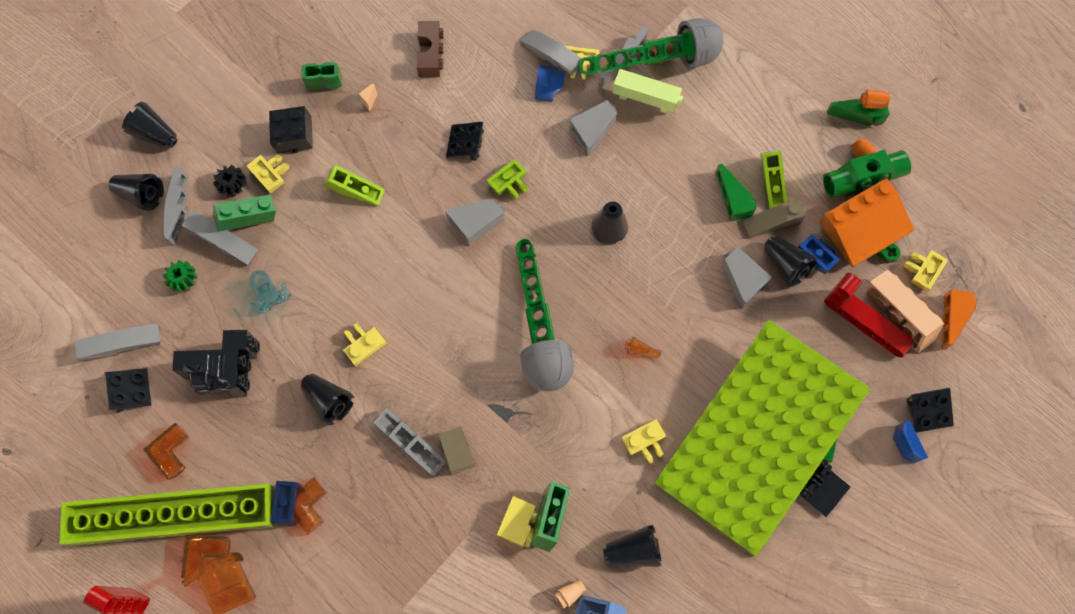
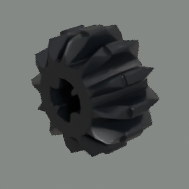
(229, 180)

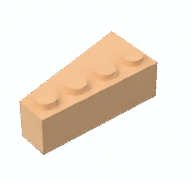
(906, 309)

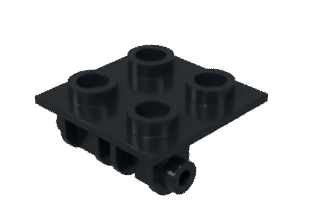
(465, 140)
(127, 389)
(932, 409)
(824, 489)

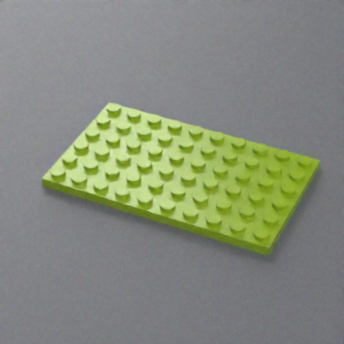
(762, 437)

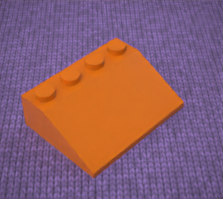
(868, 222)

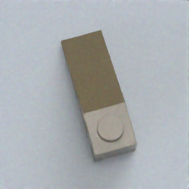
(775, 219)

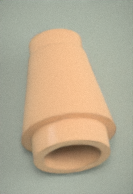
(569, 594)

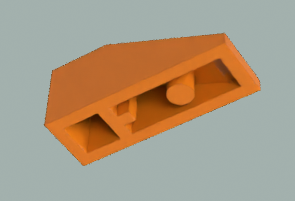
(957, 311)

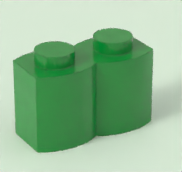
(321, 76)

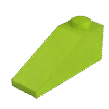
(774, 177)
(353, 186)

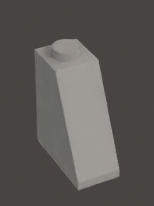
(593, 125)
(475, 218)
(744, 275)

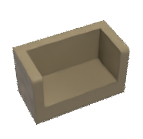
(456, 450)

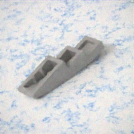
(551, 51)
(609, 75)
(174, 211)
(223, 240)
(117, 341)
(409, 442)

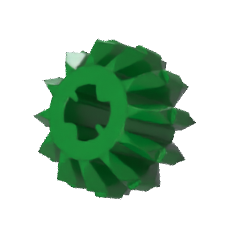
(179, 283)

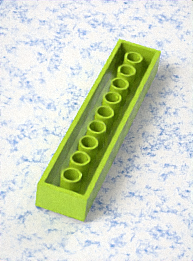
(166, 515)

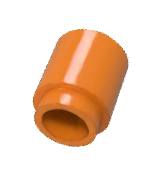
(875, 99)
(862, 148)

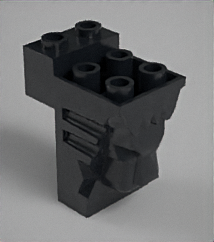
(220, 369)

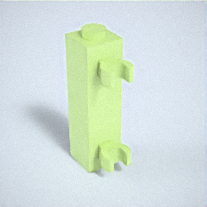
(647, 91)

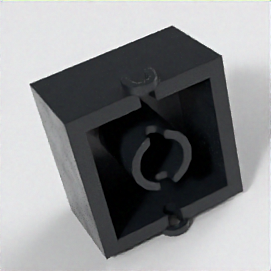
(290, 129)

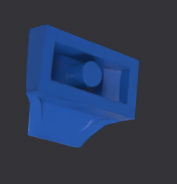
(548, 83)
(824, 253)
(909, 443)

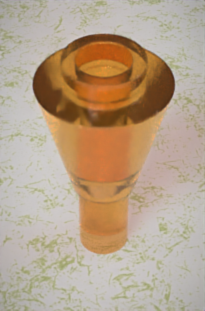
(637, 347)

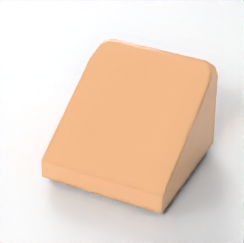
(368, 96)

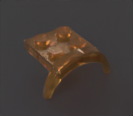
(223, 582)

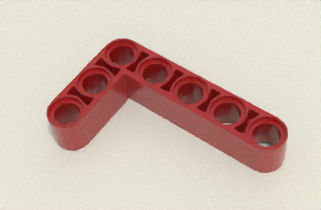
(866, 318)
(116, 600)

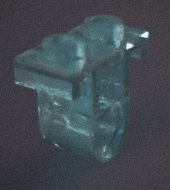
(267, 292)

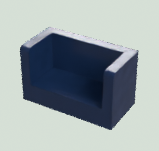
(284, 503)

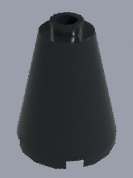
(149, 126)
(138, 189)
(610, 224)
(790, 260)
(327, 398)
(635, 549)

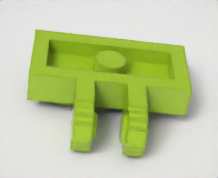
(507, 177)

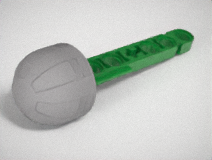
(696, 43)
(547, 361)

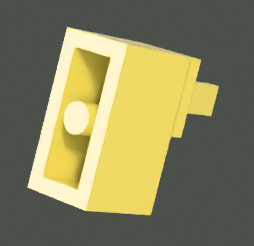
(516, 522)

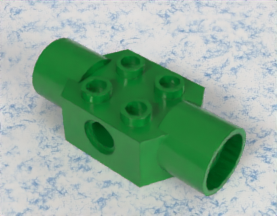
(866, 172)

